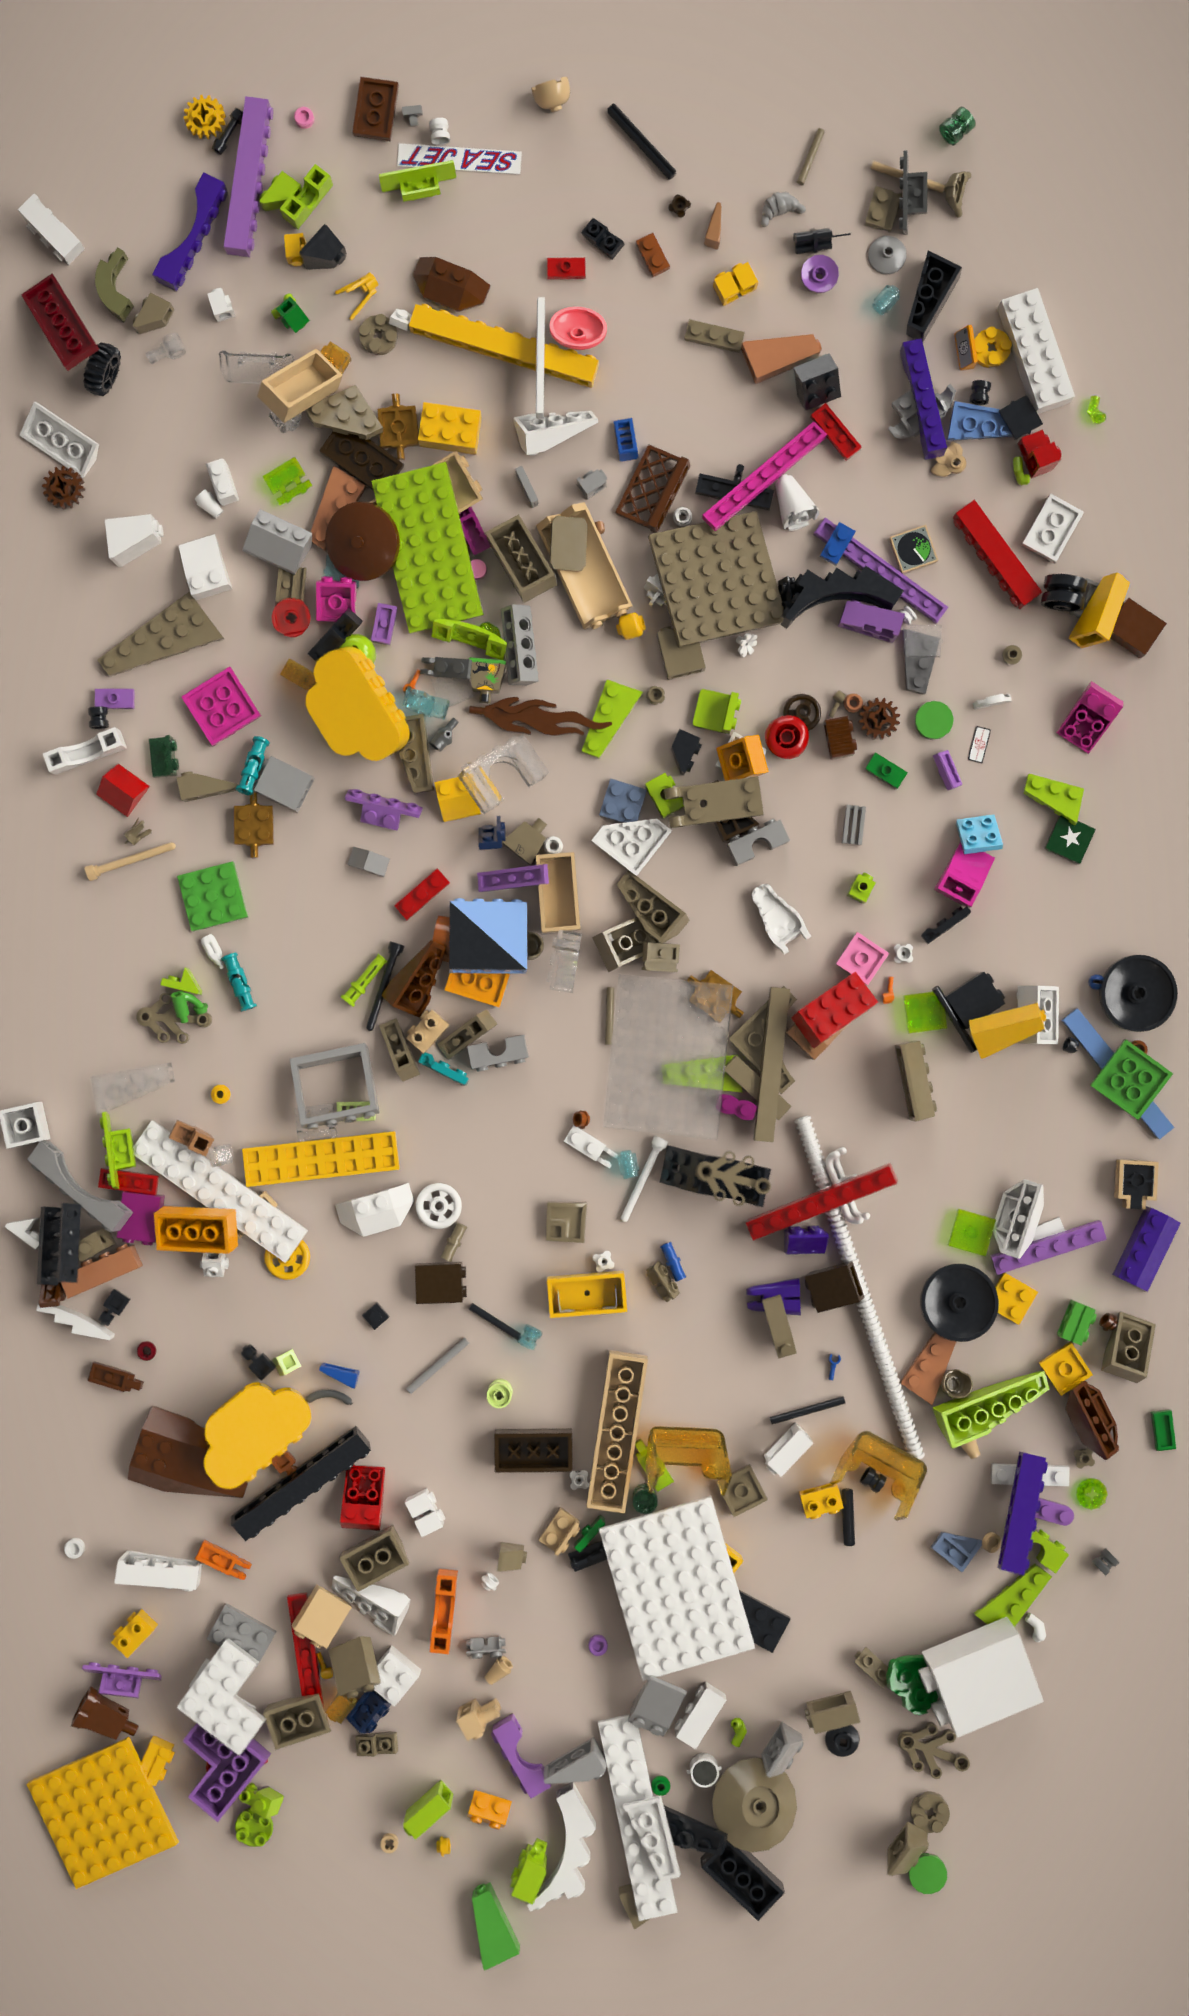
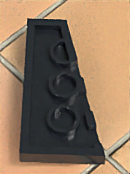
(694, 1834)

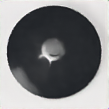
(1138, 993)
(959, 1302)

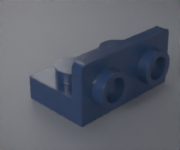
(492, 836)
(368, 1712)

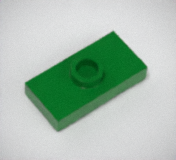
(886, 770)
(589, 1533)

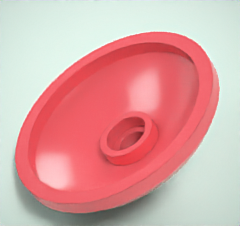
(578, 328)

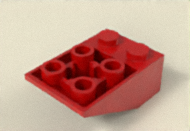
(363, 1498)

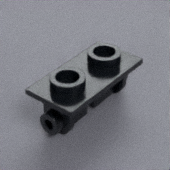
(786, 589)
(588, 1556)

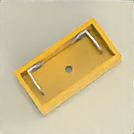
(568, 1297)

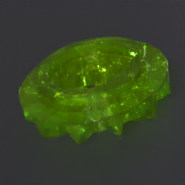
(1086, 1487)

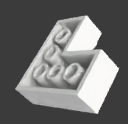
(214, 1700)

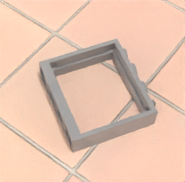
(328, 1057)

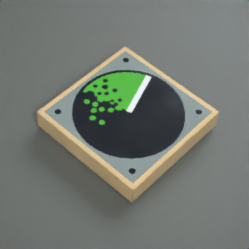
(913, 549)

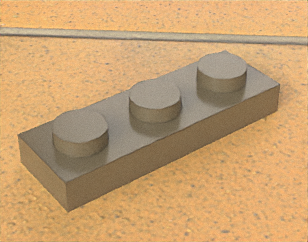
(714, 336)

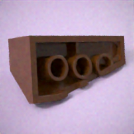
(413, 984)

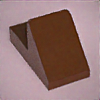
(51, 1295)

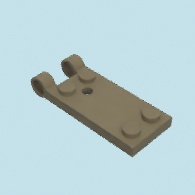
(724, 801)

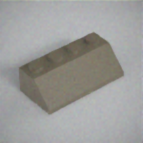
(915, 1080)

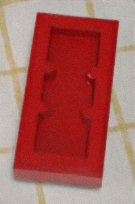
(566, 268)

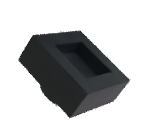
(375, 1316)

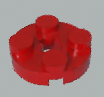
(284, 625)

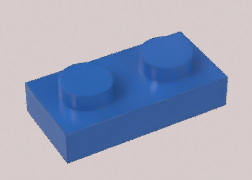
(837, 543)

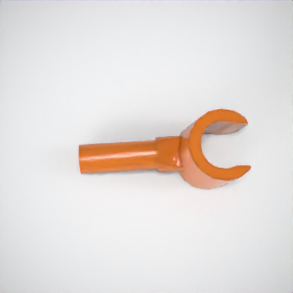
(413, 681)
(888, 997)

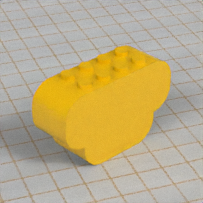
(355, 706)
(251, 1431)

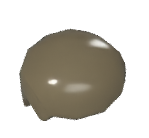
(534, 945)
(957, 1384)

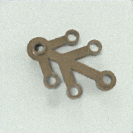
(169, 1019)
(729, 1177)
(929, 1749)

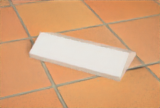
(59, 439)

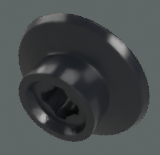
(839, 1749)

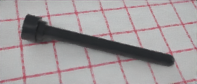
(394, 950)

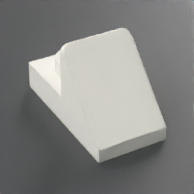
(22, 1230)

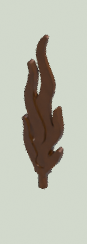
(529, 713)

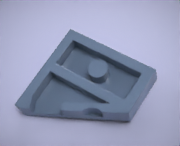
(956, 1549)

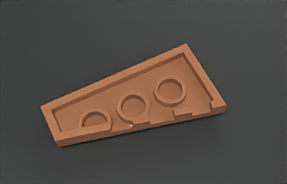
(340, 491)
(929, 1368)

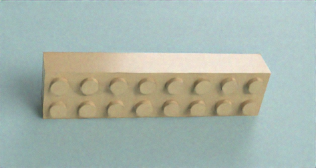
(617, 1431)

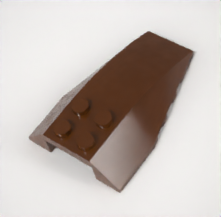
(173, 1456)

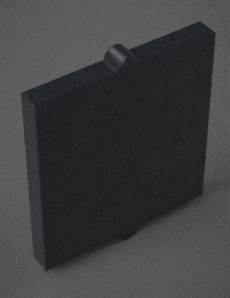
(1020, 417)

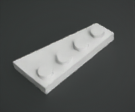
(652, 1827)

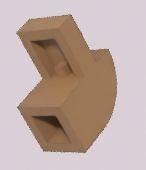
(192, 1137)

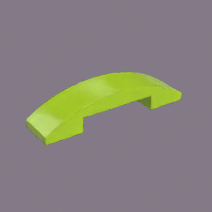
(470, 634)

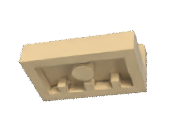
(560, 1531)

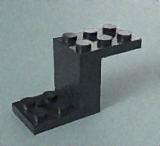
(688, 1180)

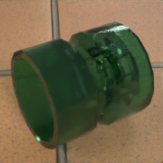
(957, 126)
(643, 1500)

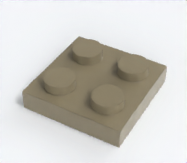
(743, 1491)

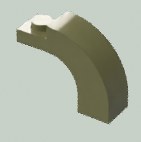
(106, 285)

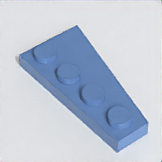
(976, 422)

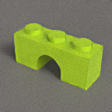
(315, 187)
(1051, 1553)

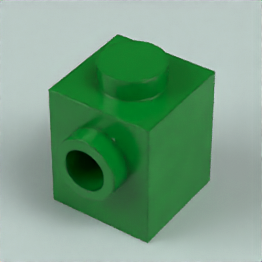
(292, 315)

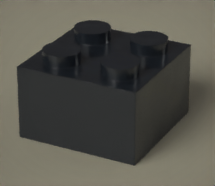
(817, 382)

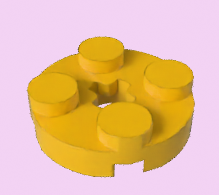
(1002, 345)

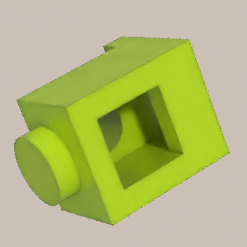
(855, 891)

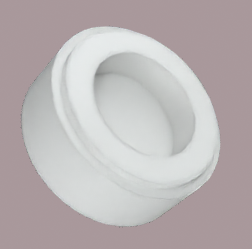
(74, 1548)

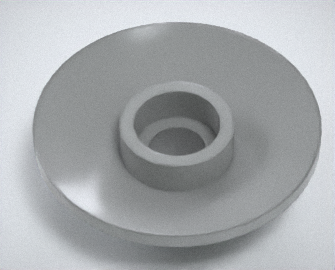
(887, 263)

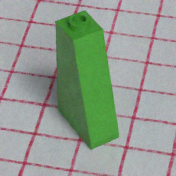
(494, 1930)

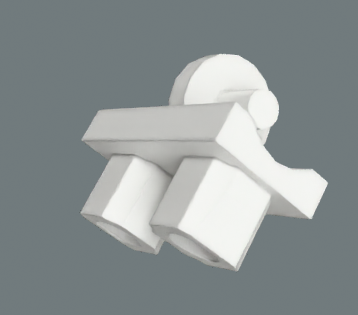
(655, 591)

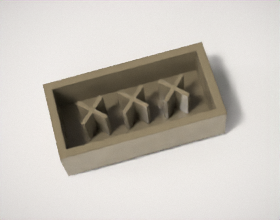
(521, 558)

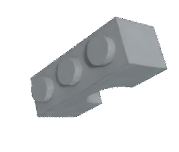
(772, 833)
(481, 1057)

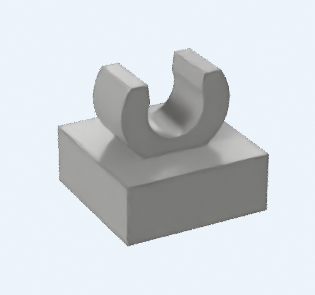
(412, 112)

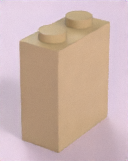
(321, 1617)

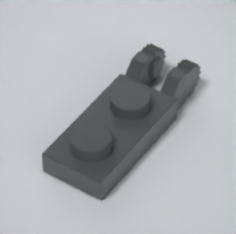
(448, 667)

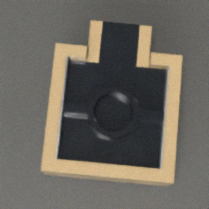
(1136, 1182)

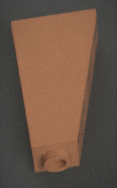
(777, 355)

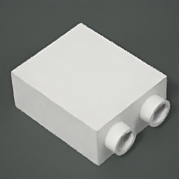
(980, 1677)

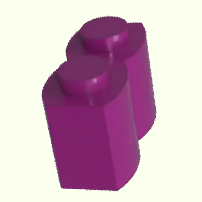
(741, 1108)

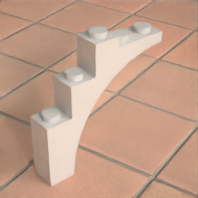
(576, 1853)

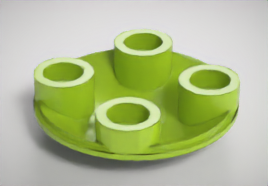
(253, 1829)

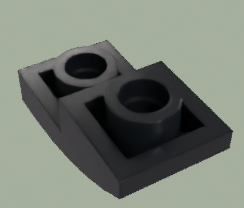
(602, 239)

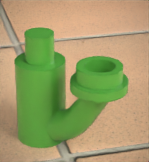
(181, 1008)

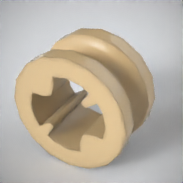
(383, 1843)

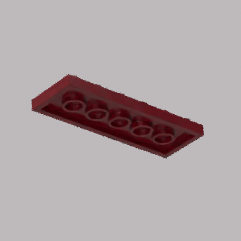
(60, 322)

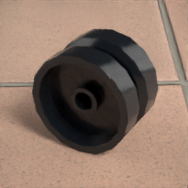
(1064, 592)

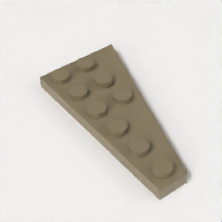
(167, 634)

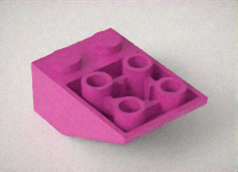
(1090, 717)
(964, 876)

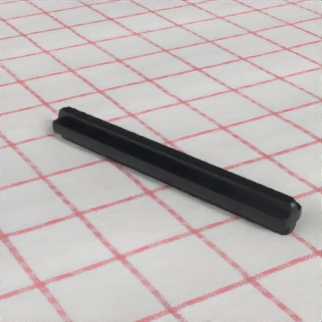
(641, 141)

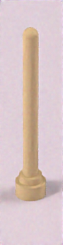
(94, 872)

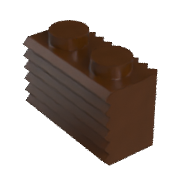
(839, 737)

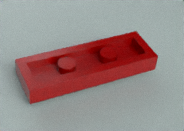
(836, 431)
(422, 894)
(131, 1181)

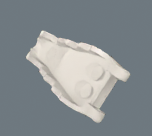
(779, 918)

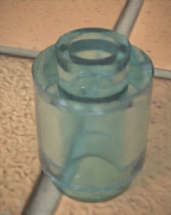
(886, 299)
(628, 1164)

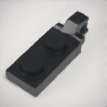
(944, 925)

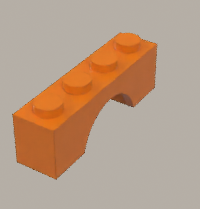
(443, 1611)

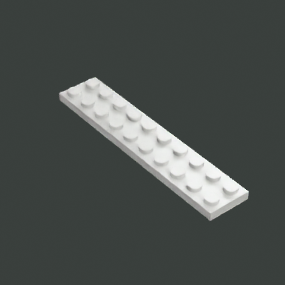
(219, 1190)
(631, 1783)

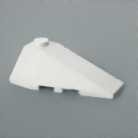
(542, 434)
(381, 1603)

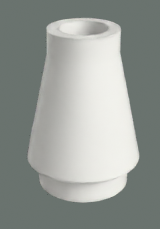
(208, 503)

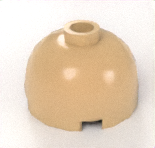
(552, 94)

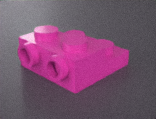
(334, 598)

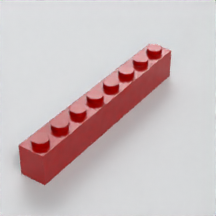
(821, 1201)

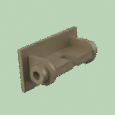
(668, 1288)
(872, 1666)

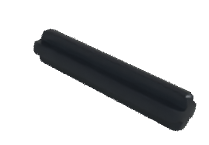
(848, 1517)

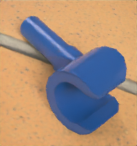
(833, 1366)

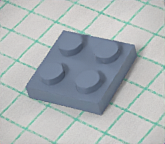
(622, 802)

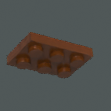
(375, 109)

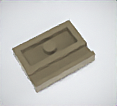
(883, 209)
(291, 585)
(660, 957)

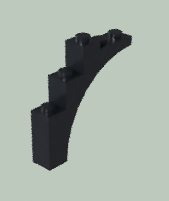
(864, 587)

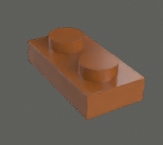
(652, 254)

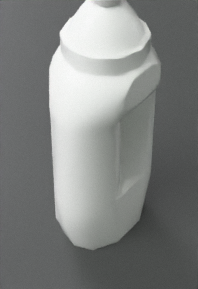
(212, 949)

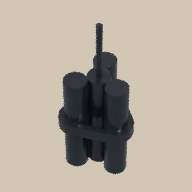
(814, 240)

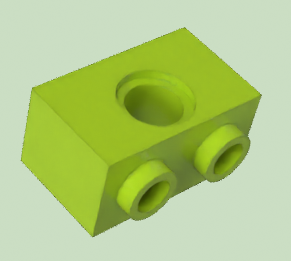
(655, 787)

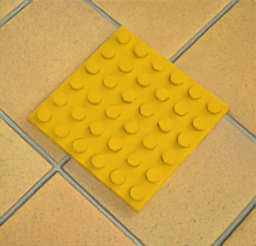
(102, 1813)

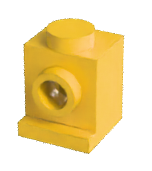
(293, 246)

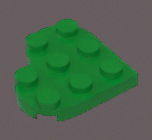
(905, 1681)

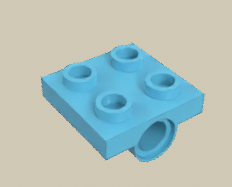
(979, 834)

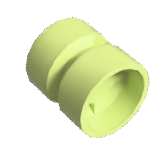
(499, 1393)

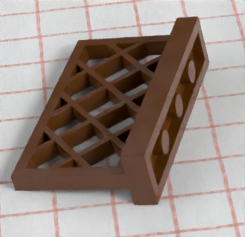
(668, 494)

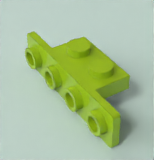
(418, 181)
(119, 1149)

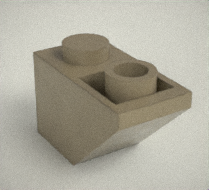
(153, 315)

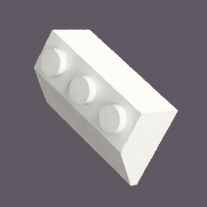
(1047, 999)

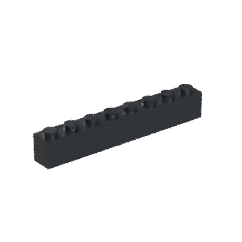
(300, 1483)

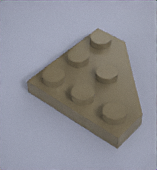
(346, 414)

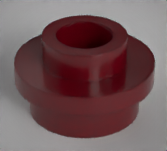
(142, 1355)

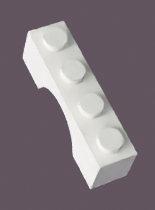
(69, 757)

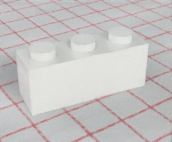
(700, 1715)

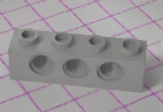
(520, 645)

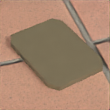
(568, 543)

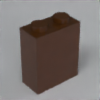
(1136, 628)

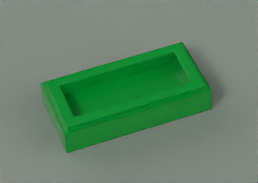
(1163, 1430)

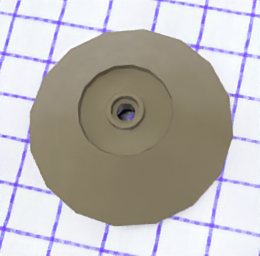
(736, 1801)

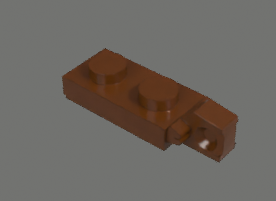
(113, 1378)

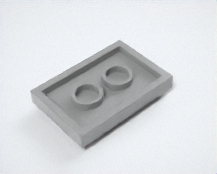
(243, 1630)

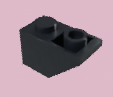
(684, 748)

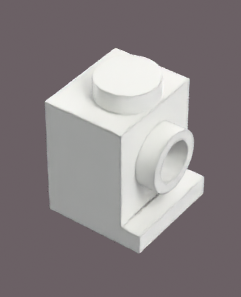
(221, 305)

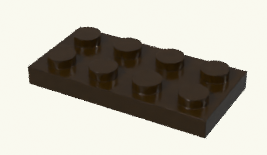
(360, 457)

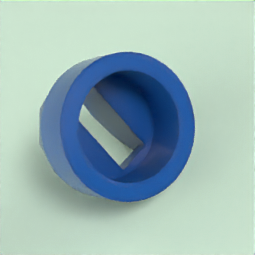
(1095, 986)

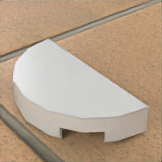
(992, 700)

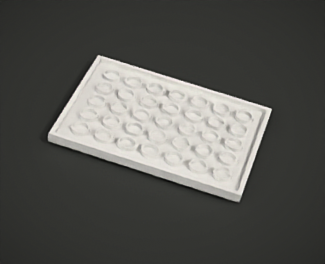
(677, 1588)

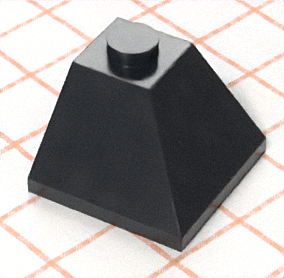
(323, 250)

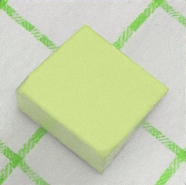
(286, 1362)

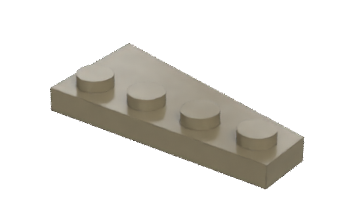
(416, 755)

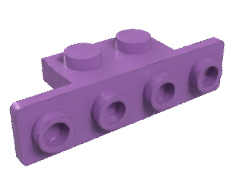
(381, 810)
(121, 1681)

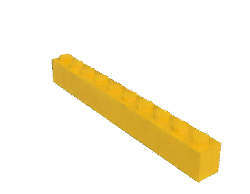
(502, 345)

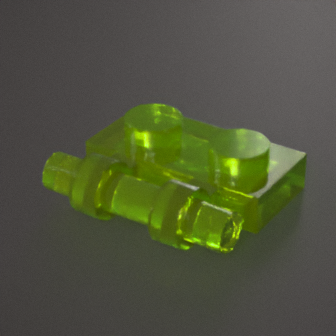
(283, 477)

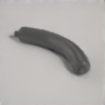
(329, 1393)

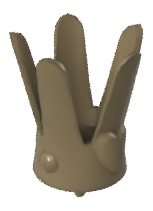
(132, 835)

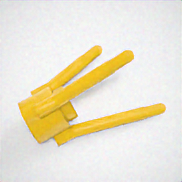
(366, 283)

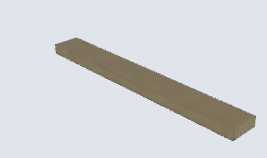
(771, 1064)

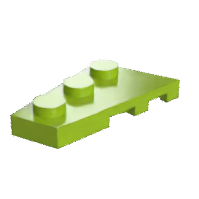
(1058, 796)

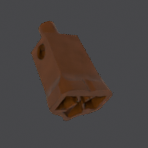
(102, 1716)

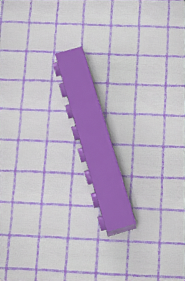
(247, 176)

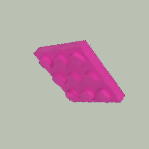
(221, 706)

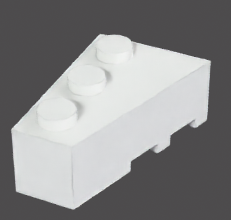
(51, 230)

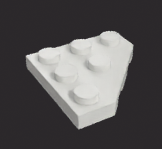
(632, 842)

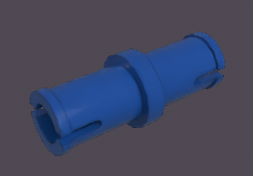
(673, 1261)

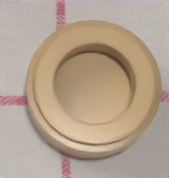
(991, 1542)

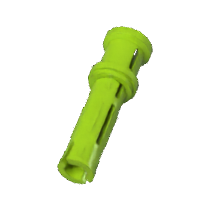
(355, 986)

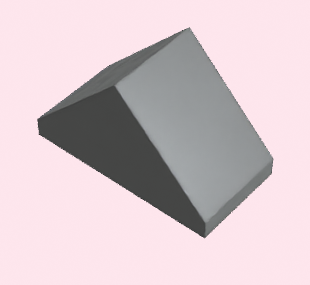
(368, 861)

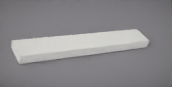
(540, 357)

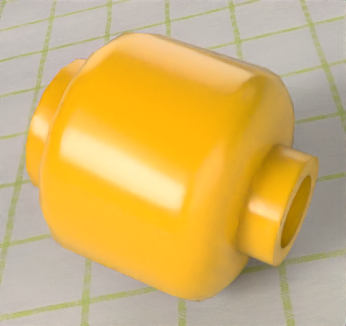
(631, 626)

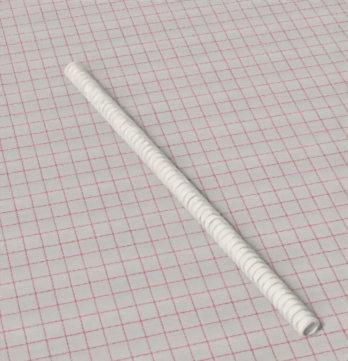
(866, 1308)

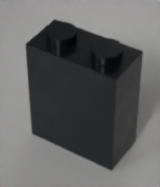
(975, 998)

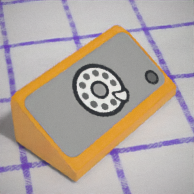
(966, 348)

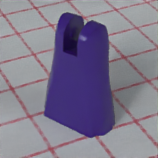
(787, 1289)

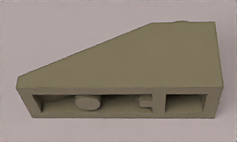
(199, 786)
(467, 1034)
(399, 1050)
(779, 1326)

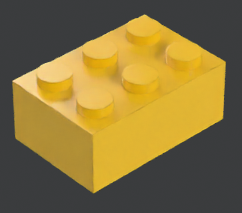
(449, 428)

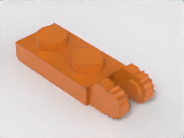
(222, 1560)

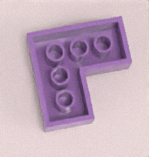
(228, 1773)

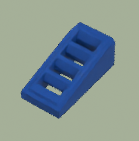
(629, 451)
(344, 1375)

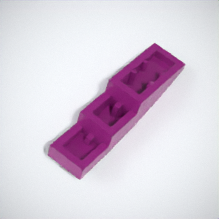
(473, 531)

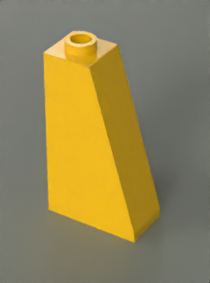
(1101, 612)
(1006, 1028)

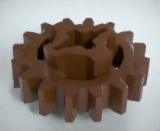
(72, 487)
(886, 720)

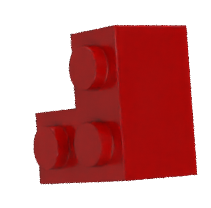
(1039, 453)

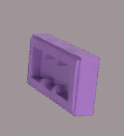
(115, 698)
(947, 770)

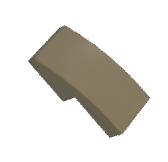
(376, 1743)

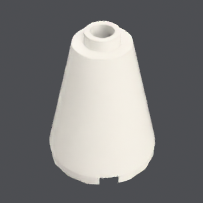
(794, 504)

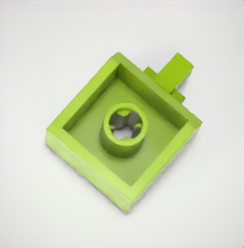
(530, 1872)

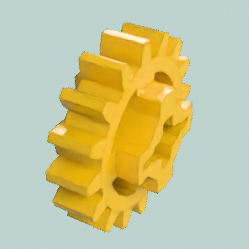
(213, 119)

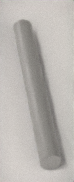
(436, 1366)

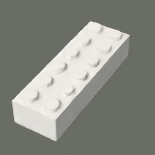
(1035, 351)

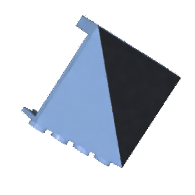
(488, 936)

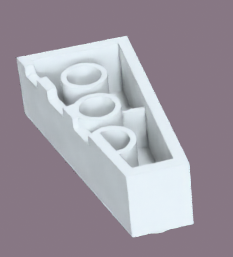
(158, 1571)

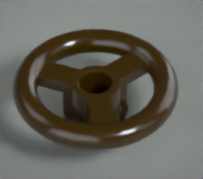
(805, 706)

